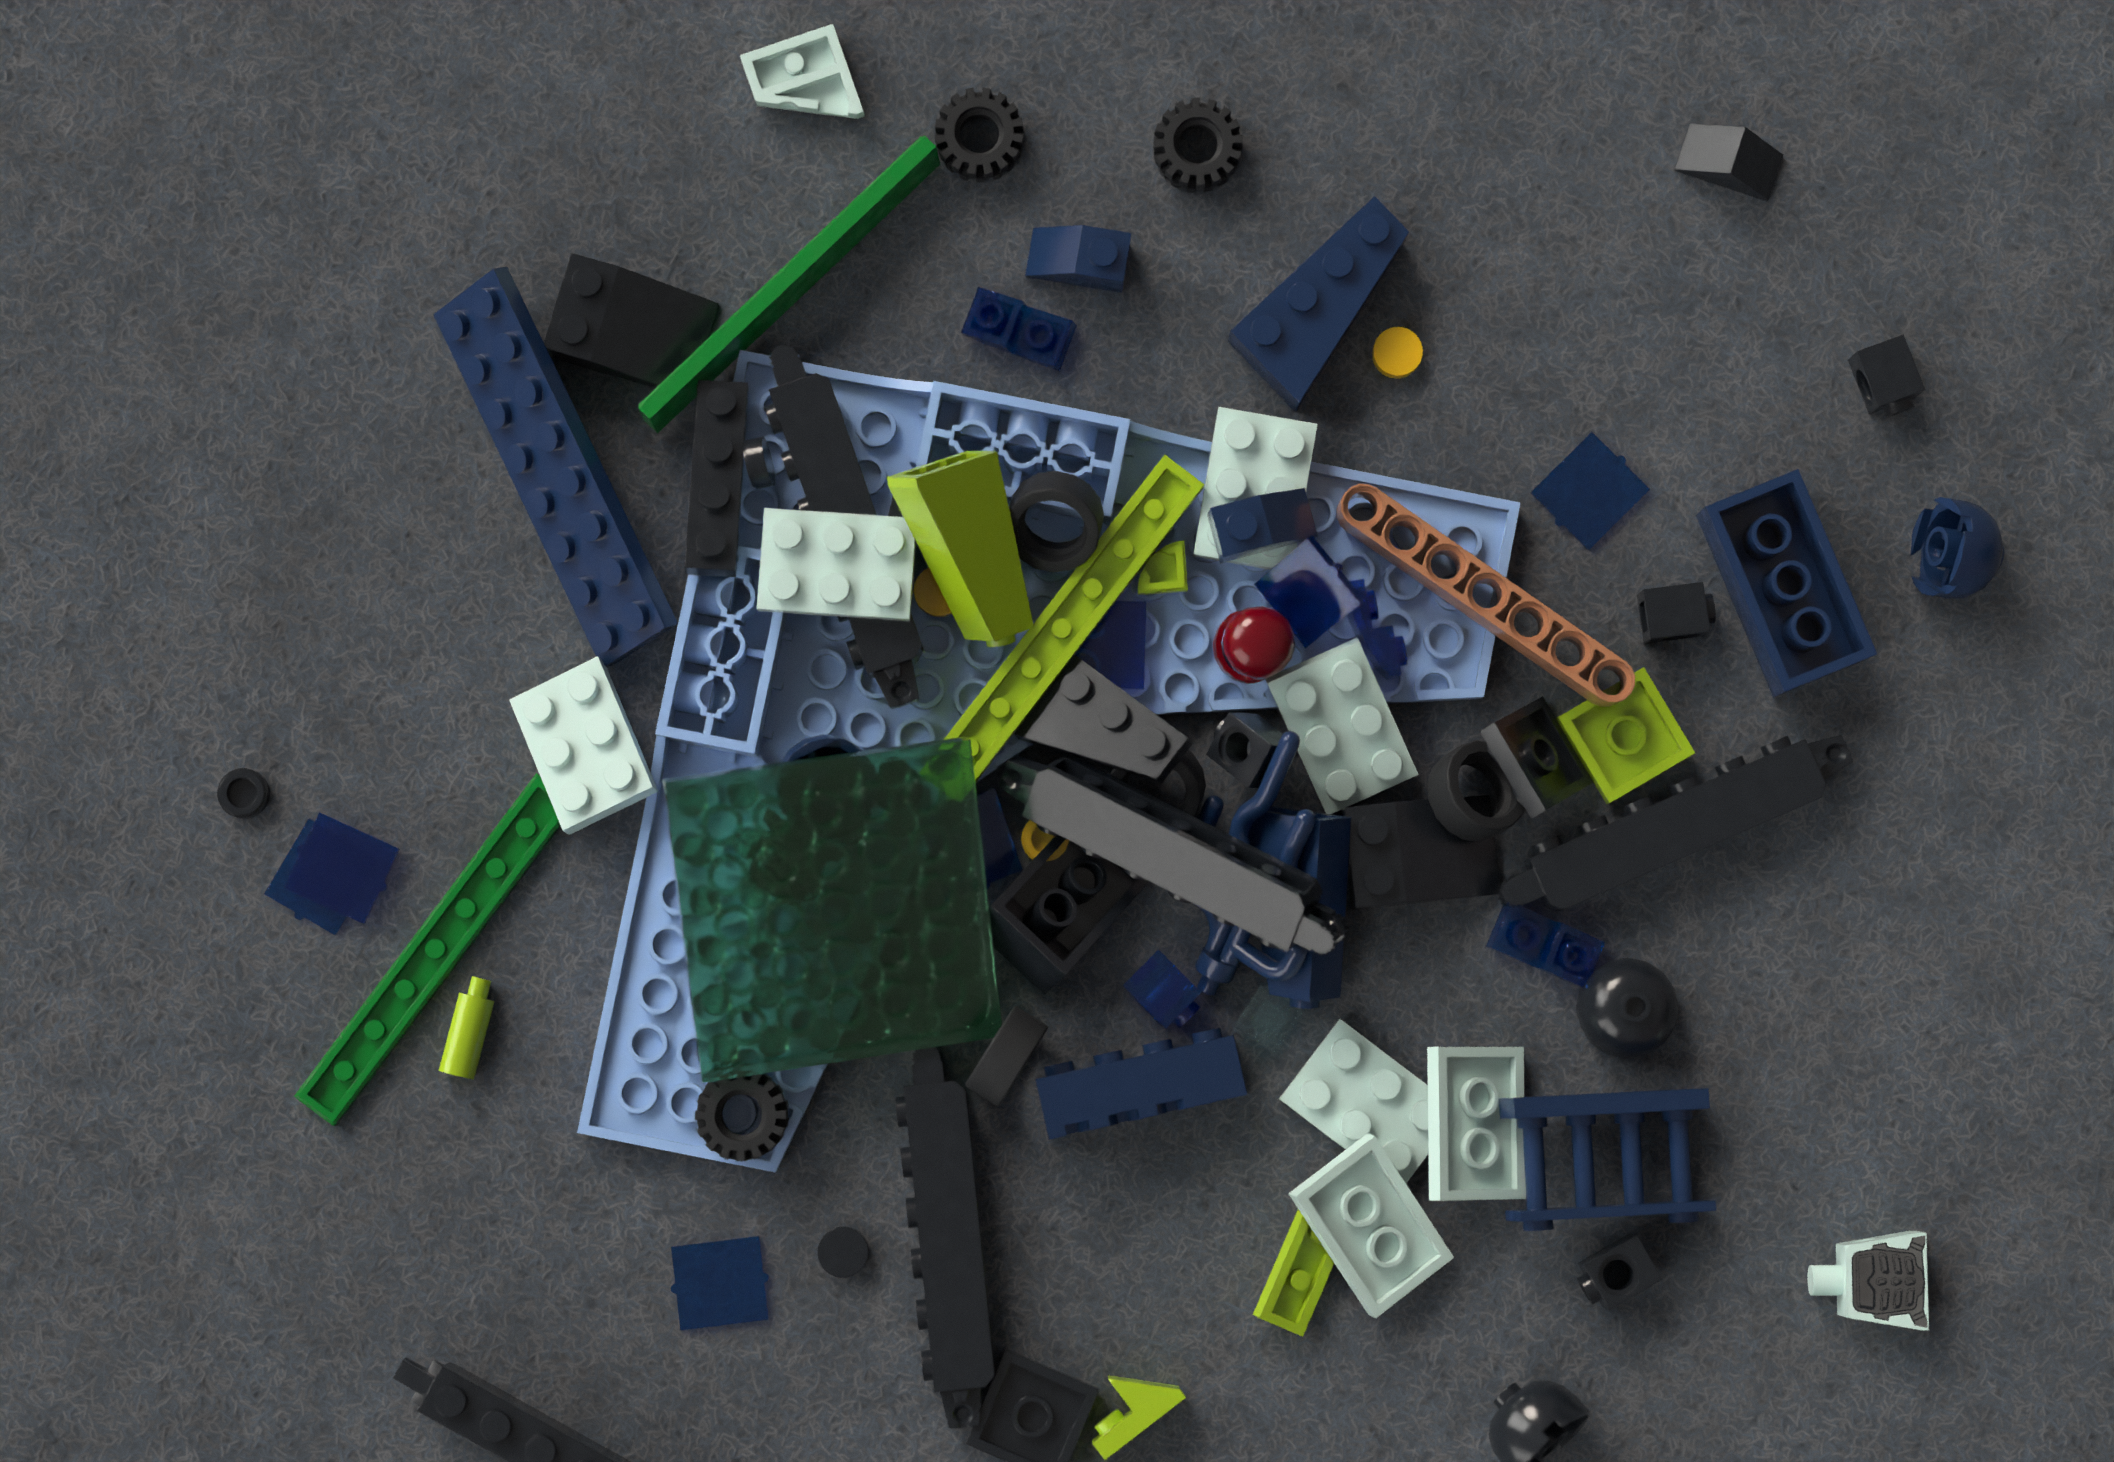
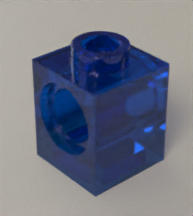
(1164, 991)

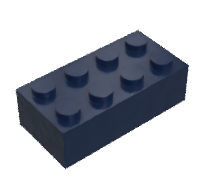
(1786, 583)

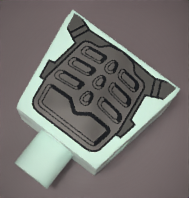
(1878, 1279)

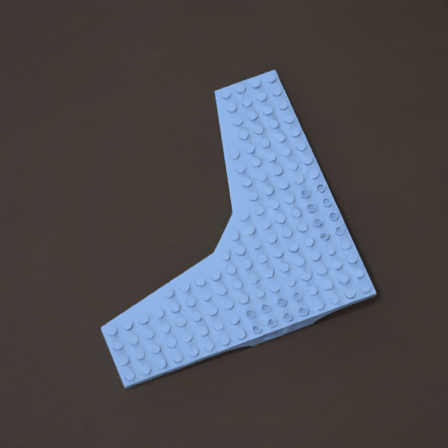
(762, 681)

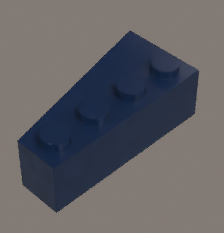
(1311, 311)
(1140, 1085)

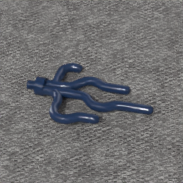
(1230, 944)

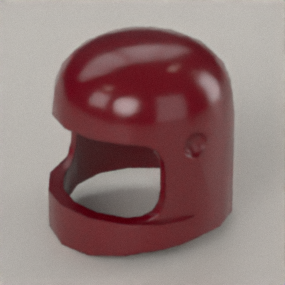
(1255, 643)

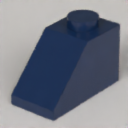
(1079, 256)
(1261, 523)

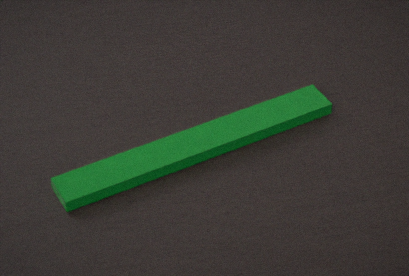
(790, 283)
(431, 955)

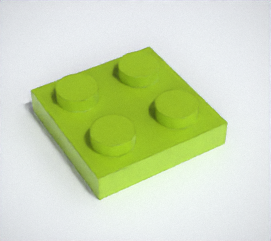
(1627, 740)

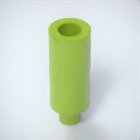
(467, 1030)

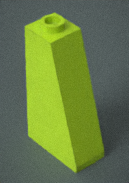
(968, 541)

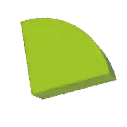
(1165, 571)

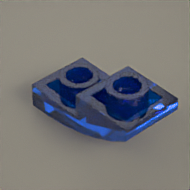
(1018, 329)
(1379, 643)
(1545, 944)

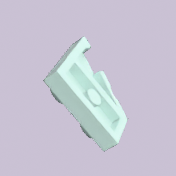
(804, 75)

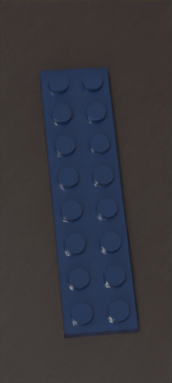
(554, 467)

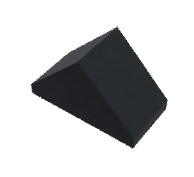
(1730, 159)

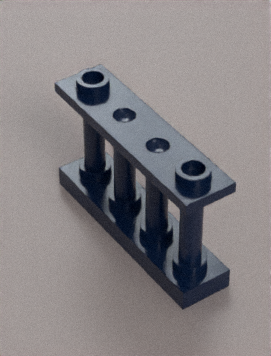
(1580, 1114)

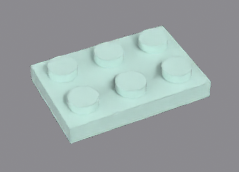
(1252, 458)
(836, 565)
(1342, 726)
(583, 745)
(1360, 1090)
(1469, 1145)
(1371, 1225)

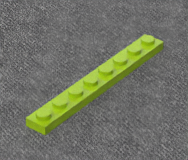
(1076, 611)

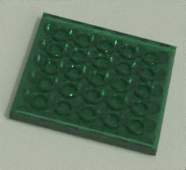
(833, 908)

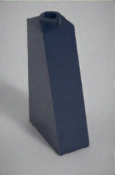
(1327, 860)

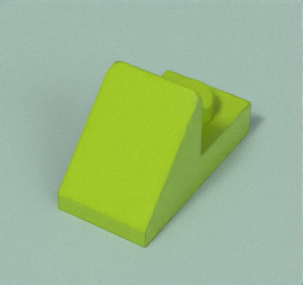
(1147, 1404)

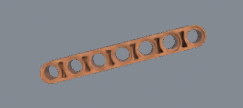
(1510, 597)

